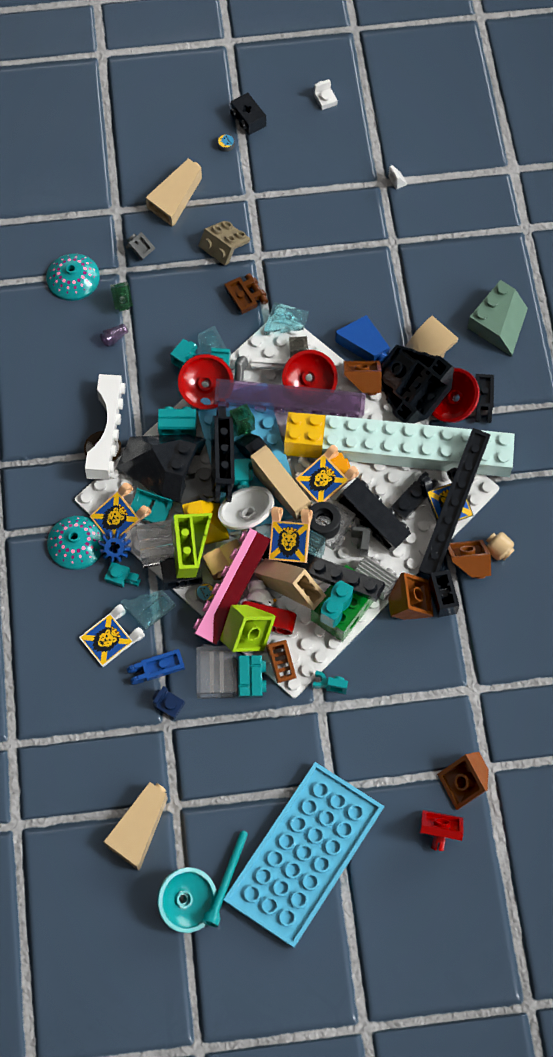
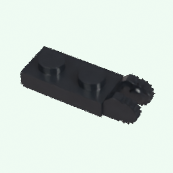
(486, 396)
(411, 498)

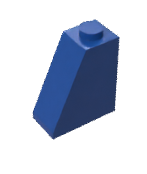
(363, 340)

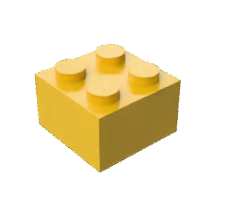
(304, 435)

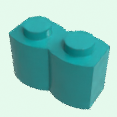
(335, 605)

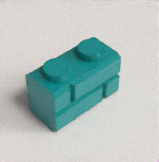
(177, 421)
(250, 676)

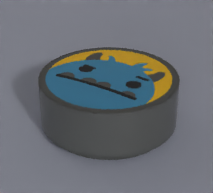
(226, 142)
(204, 593)

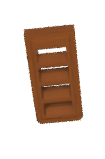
(281, 644)

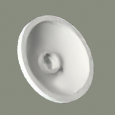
(247, 509)

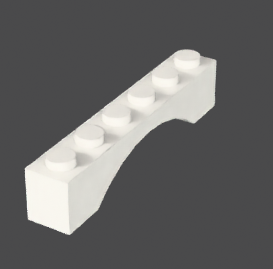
(99, 458)

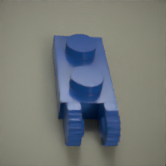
(157, 666)

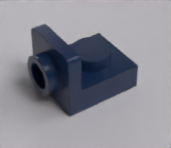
(167, 702)

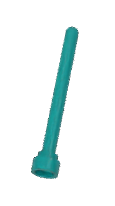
(212, 917)

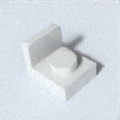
(324, 94)

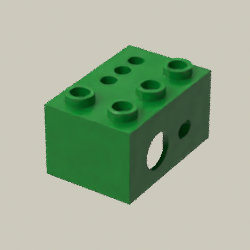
(356, 610)

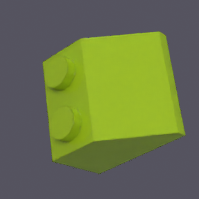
(247, 628)

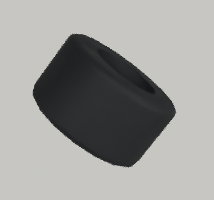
(330, 511)

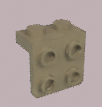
(221, 241)

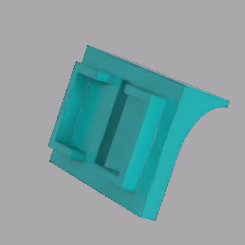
(160, 508)

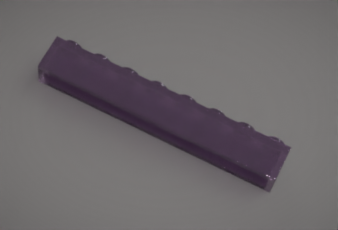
(289, 398)

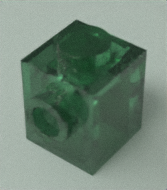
(119, 290)
(242, 420)

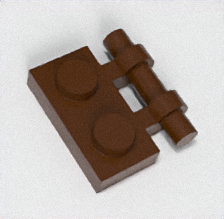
(241, 295)

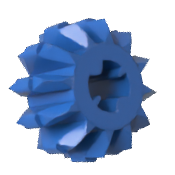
(122, 548)

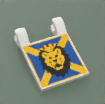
(108, 638)

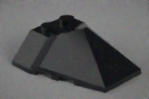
(415, 383)
(161, 462)

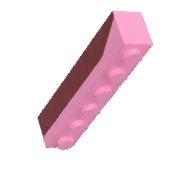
(232, 585)

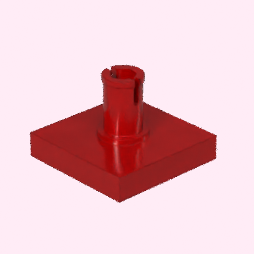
(442, 827)

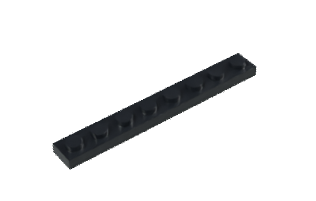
(454, 502)
(332, 573)

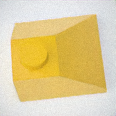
(216, 530)

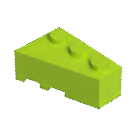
(189, 538)

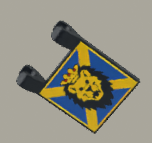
(438, 495)

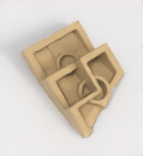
(432, 338)

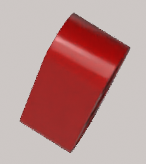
(284, 619)

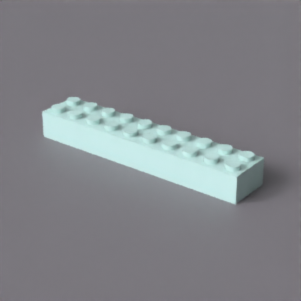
(414, 445)

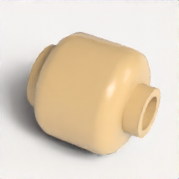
(500, 546)

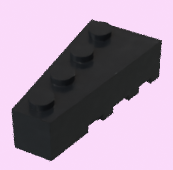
(374, 514)

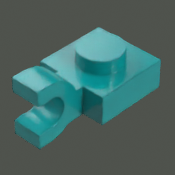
(119, 574)
(335, 684)

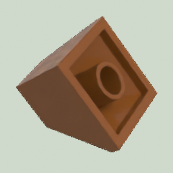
(364, 375)
(471, 557)
(411, 598)
(465, 779)

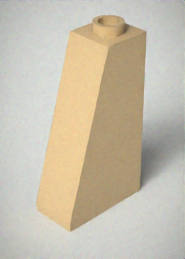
(174, 192)
(279, 482)
(290, 582)
(136, 828)

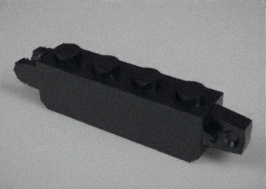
(222, 454)

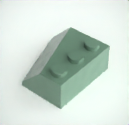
(499, 317)

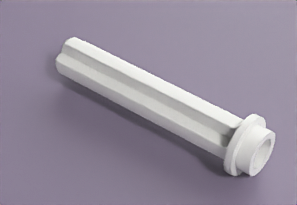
(268, 363)

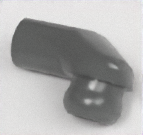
(240, 366)

